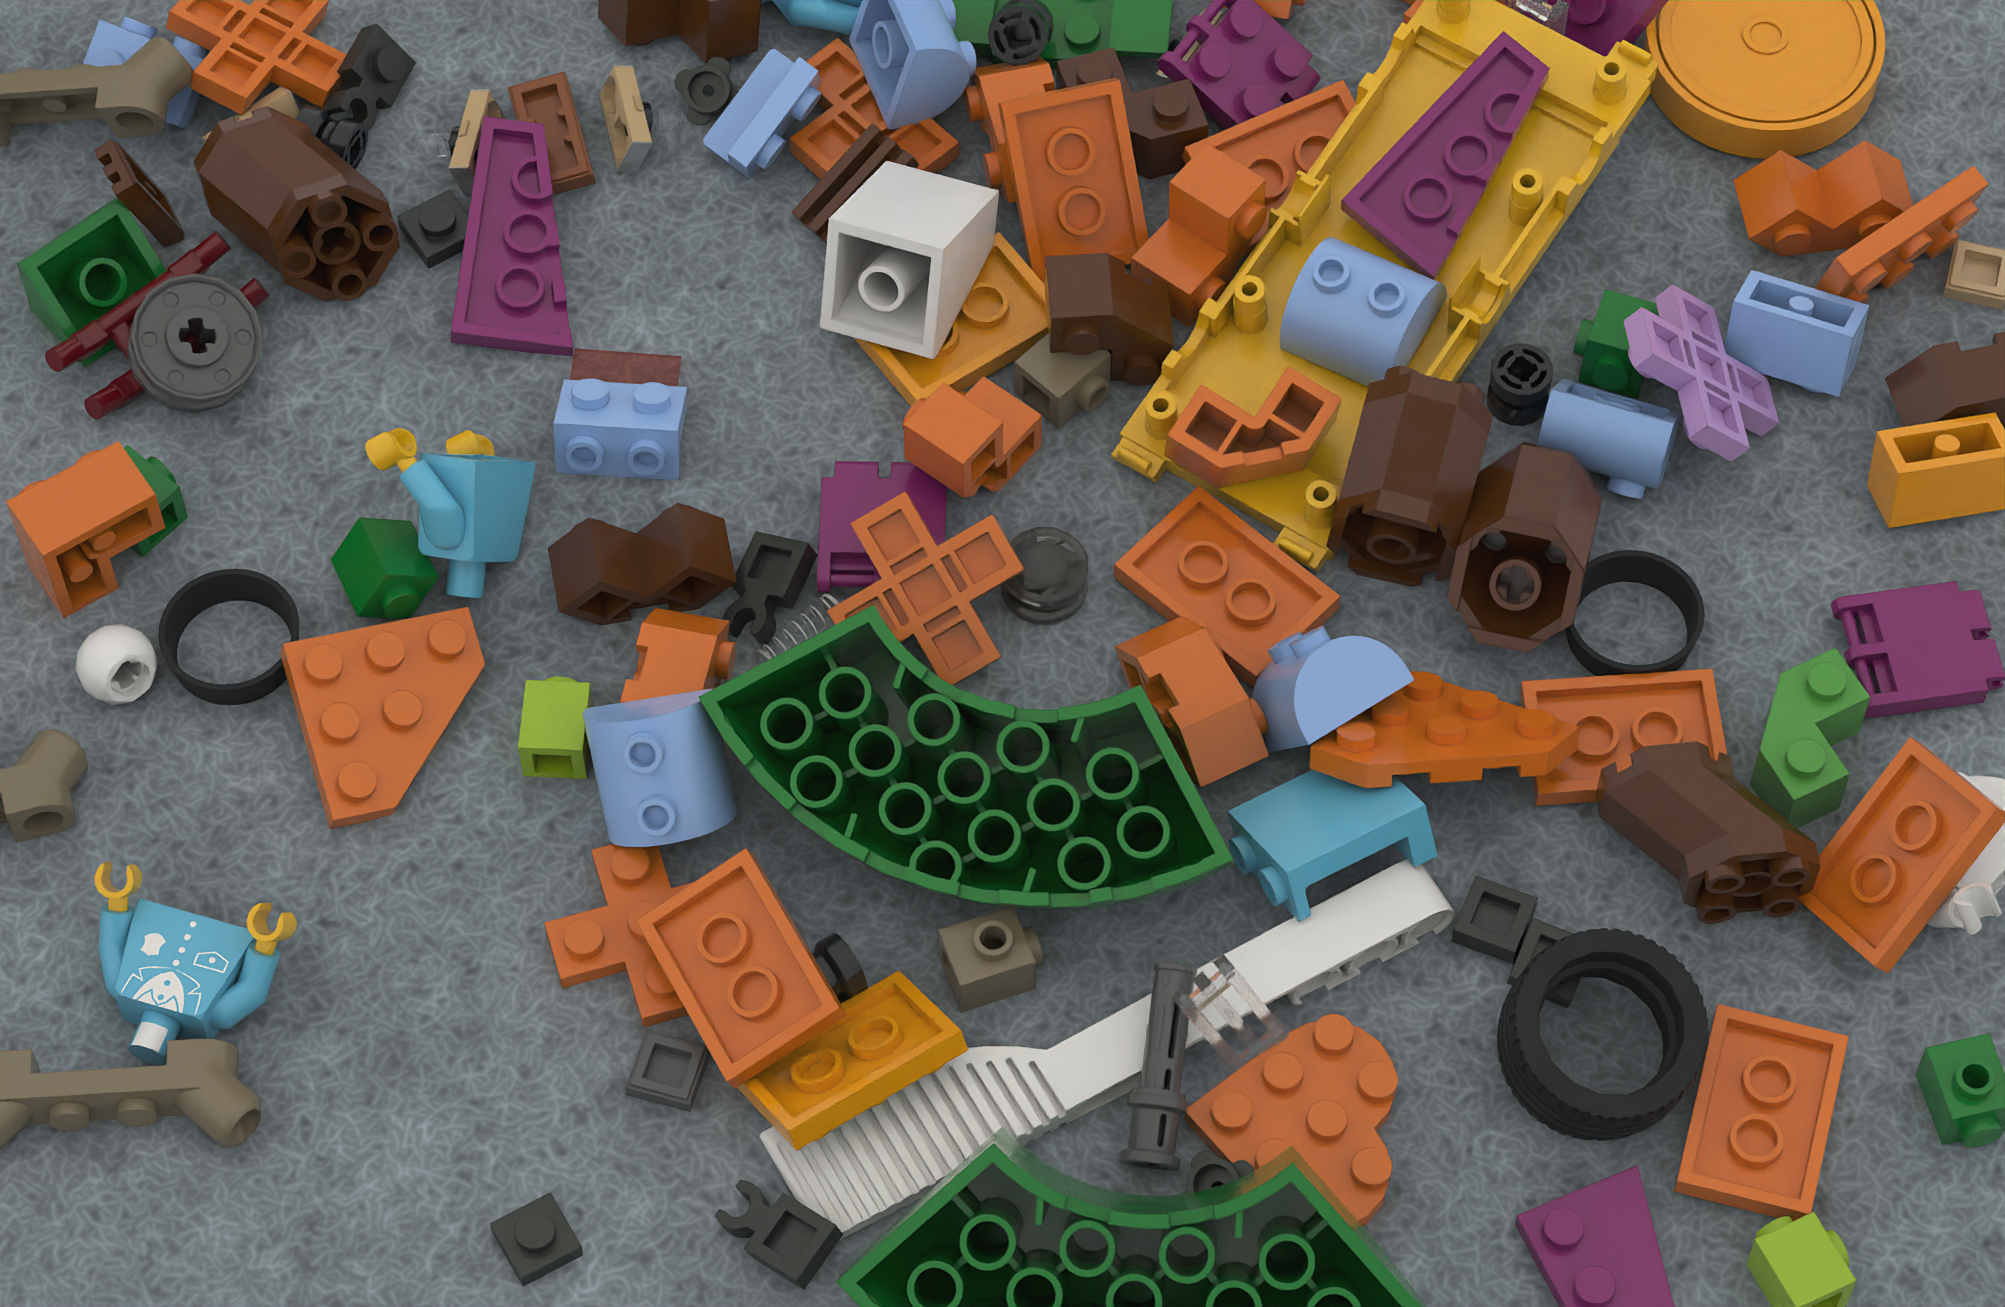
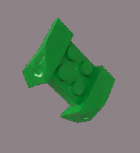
(1080, 27)

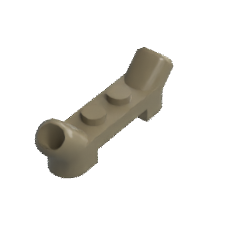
(127, 96)
(40, 784)
(194, 1083)

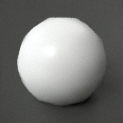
(116, 664)

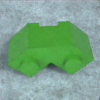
(1809, 713)

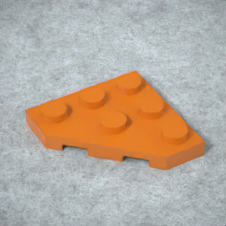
(379, 705)
(1444, 734)

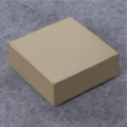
(1976, 275)

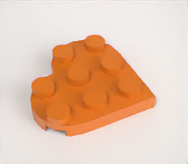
(1321, 1094)

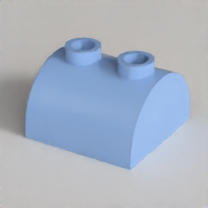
(911, 57)
(1358, 312)
(1611, 434)
(1323, 684)
(659, 769)

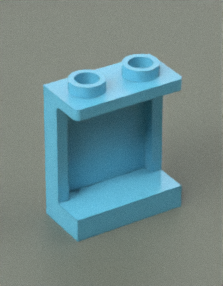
(1321, 827)

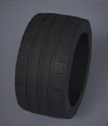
(1656, 980)

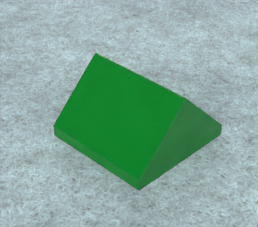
(88, 271)

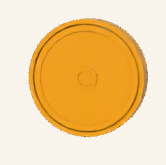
(1766, 71)

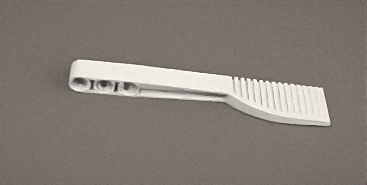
(935, 1123)

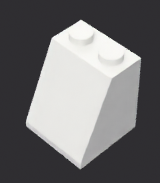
(905, 257)

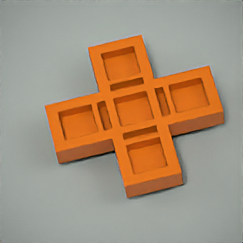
(258, 47)
(851, 110)
(931, 586)
(609, 938)

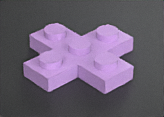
(1713, 388)

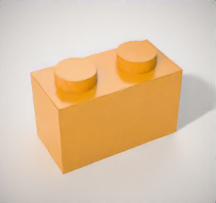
(1939, 470)

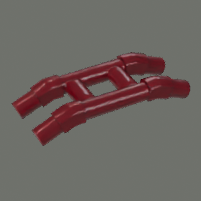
(117, 322)

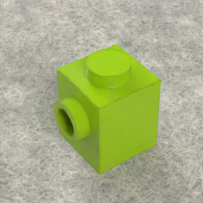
(553, 728)
(1801, 1264)

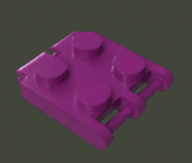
(1241, 63)
(856, 492)
(1921, 647)

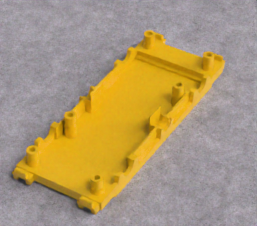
(1519, 215)

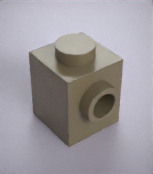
(1062, 381)
(989, 958)

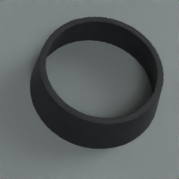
(1648, 570)
(212, 590)

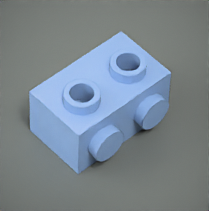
(1796, 333)

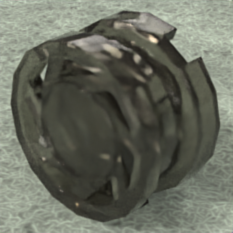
(1053, 580)

